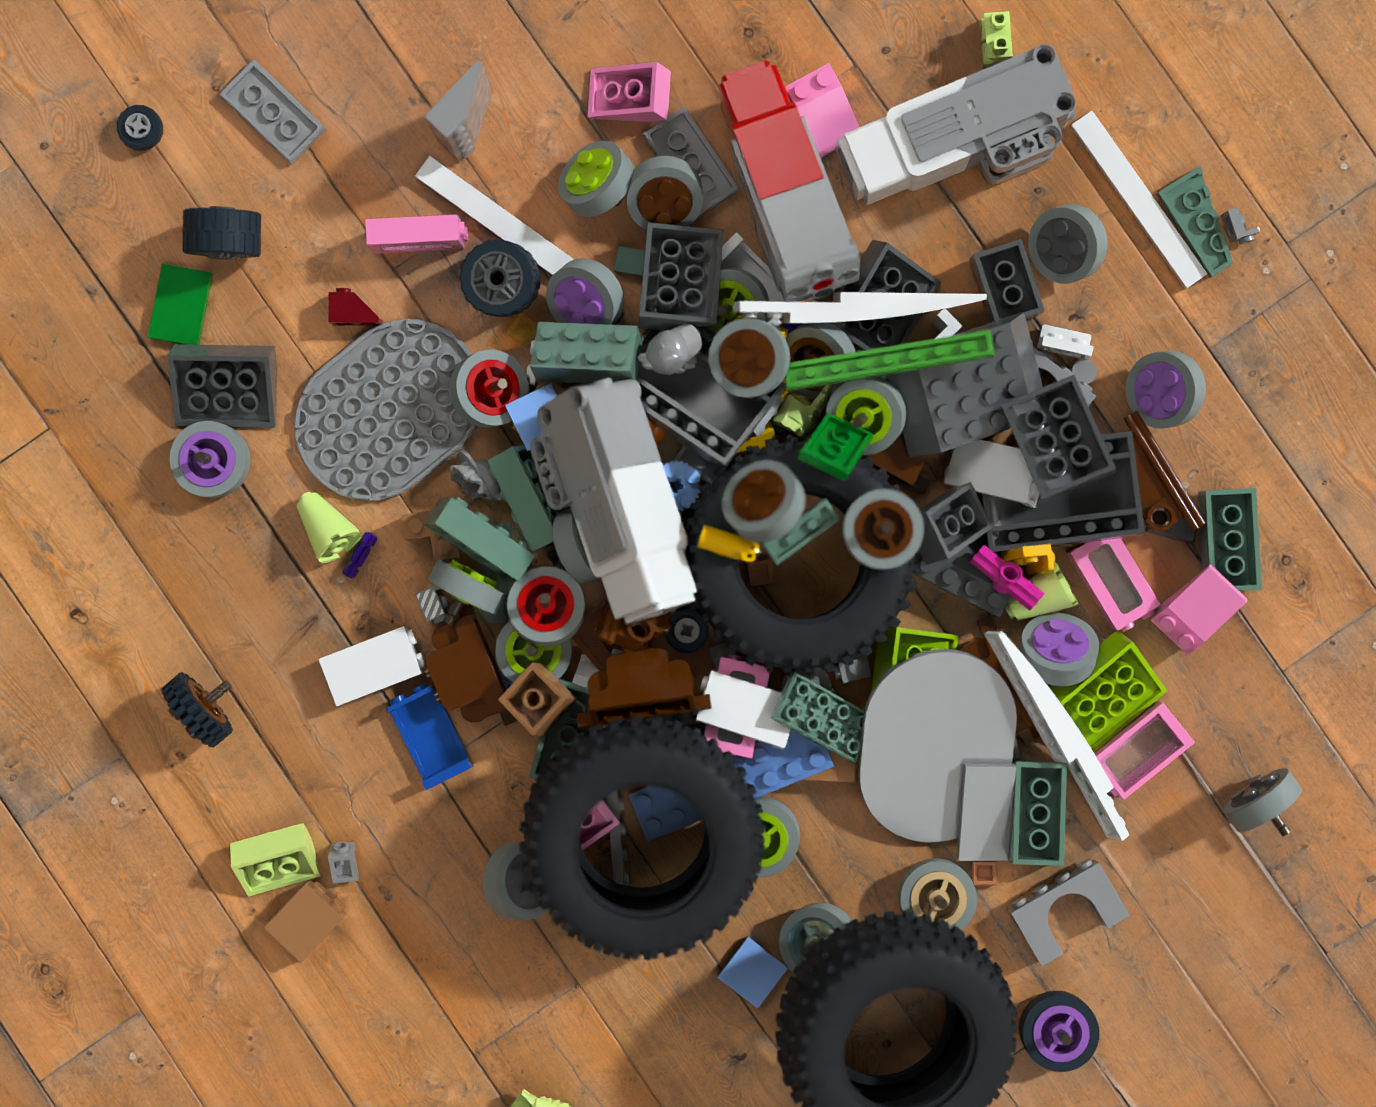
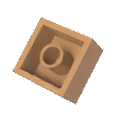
(537, 699)

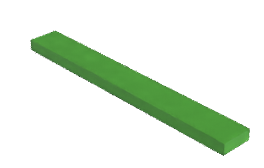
(889, 360)

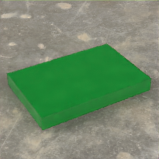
(180, 305)
(835, 446)

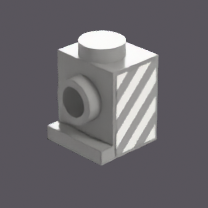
(433, 604)

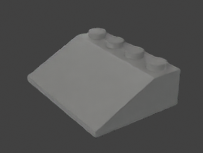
(461, 111)

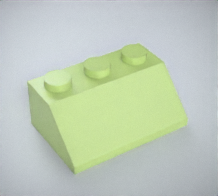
(274, 859)

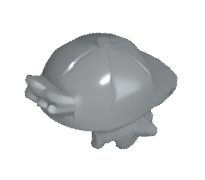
(672, 350)
(475, 478)

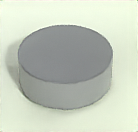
(1084, 370)

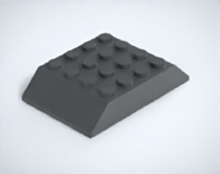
(964, 399)
(698, 409)
(1083, 515)

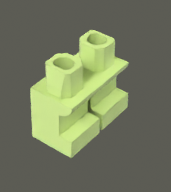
(995, 38)

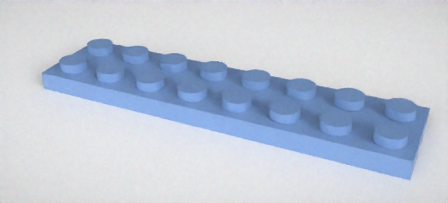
(769, 769)

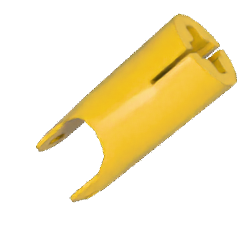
(727, 544)

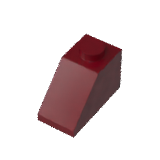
(350, 310)

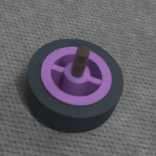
(1059, 1031)

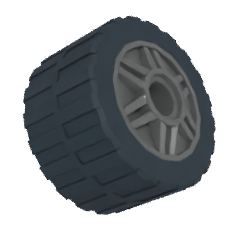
(221, 232)
(480, 276)

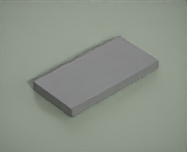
(272, 111)
(684, 140)
(986, 811)

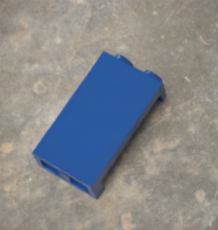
(430, 736)

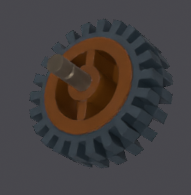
(198, 708)

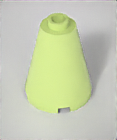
(326, 527)
(1056, 596)

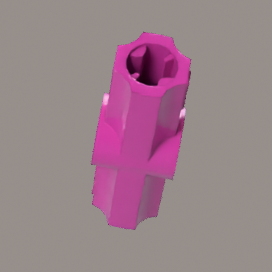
(1015, 585)

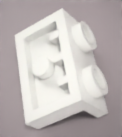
(1065, 342)

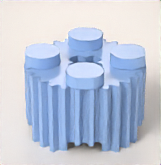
(685, 483)

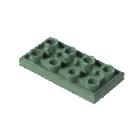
(820, 716)

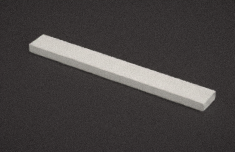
(1138, 200)
(491, 215)

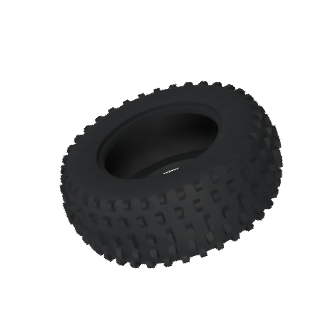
(779, 640)
(657, 916)
(870, 962)

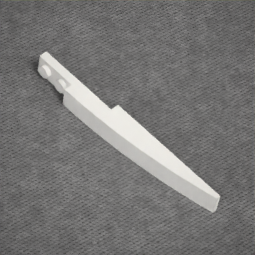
(856, 306)
(1059, 734)

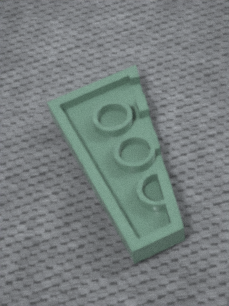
(1194, 216)

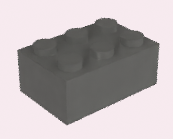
(1007, 281)
(952, 523)

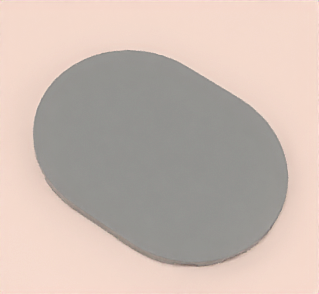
(383, 411)
(922, 730)

